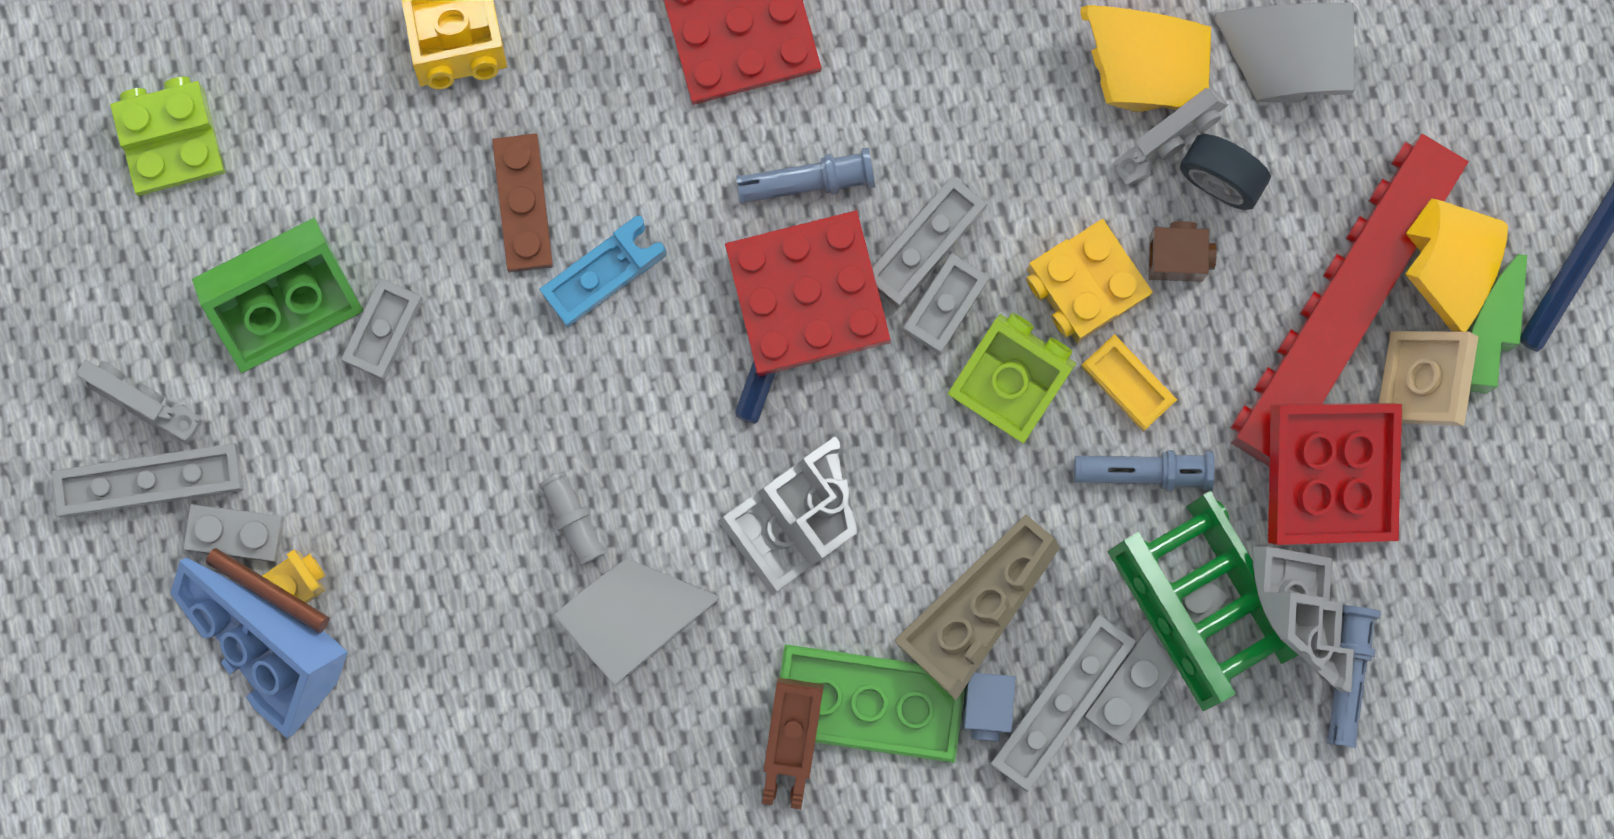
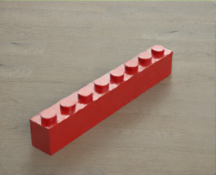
(1354, 290)

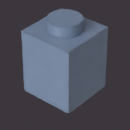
(989, 706)

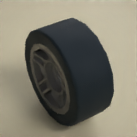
(1225, 171)

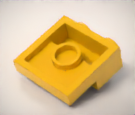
(453, 40)
(1087, 281)

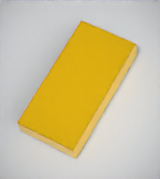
(1128, 382)

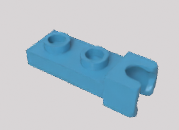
(601, 272)

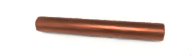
(267, 590)

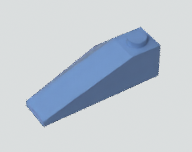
(275, 652)

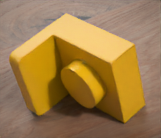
(298, 576)

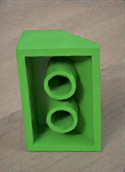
(277, 295)

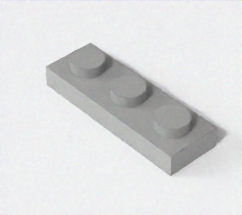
(927, 241)

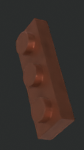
(522, 203)

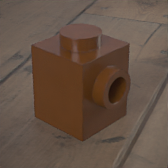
(1181, 253)

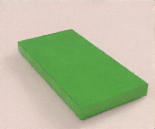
(878, 703)

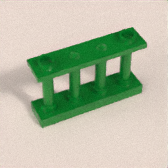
(1163, 605)

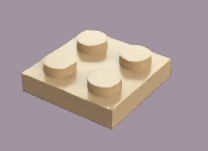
(1429, 375)

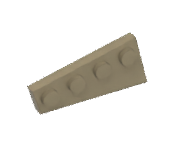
(974, 611)

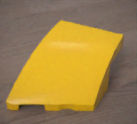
(1148, 57)
(1456, 260)

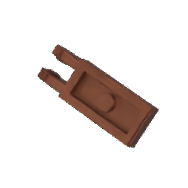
(792, 737)

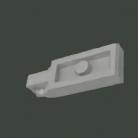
(1168, 136)
(141, 402)

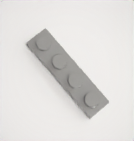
(147, 480)
(1145, 672)
(1062, 703)

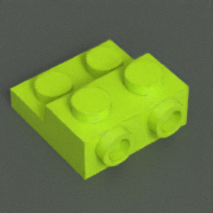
(167, 135)
(1013, 376)

